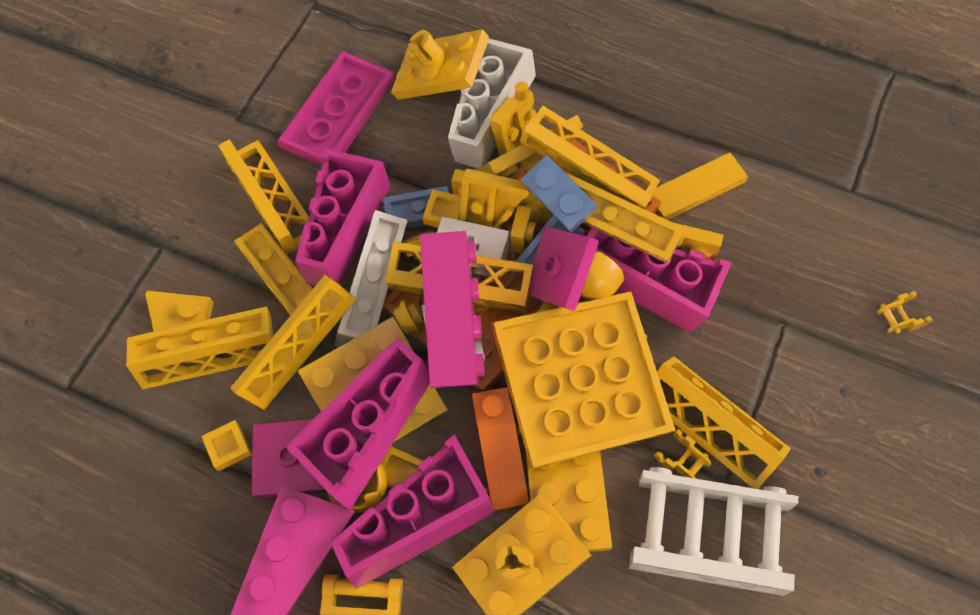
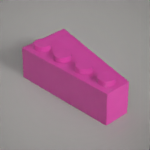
(340, 214)
(675, 290)
(450, 309)
(361, 423)
(415, 516)
(289, 552)

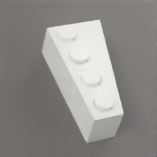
(495, 81)

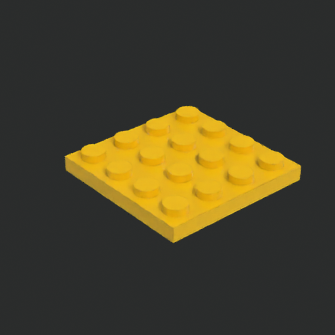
(581, 379)

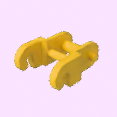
(910, 324)
(687, 441)

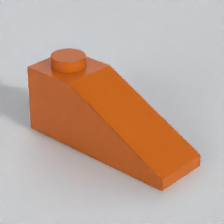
(500, 449)

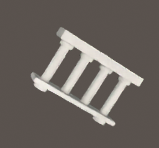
(690, 562)

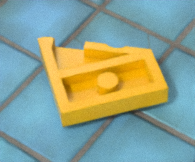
(489, 198)
(174, 310)

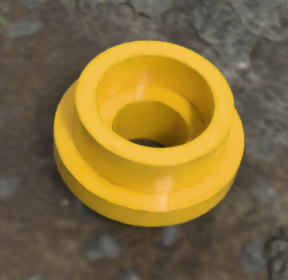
(409, 317)

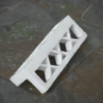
(369, 281)

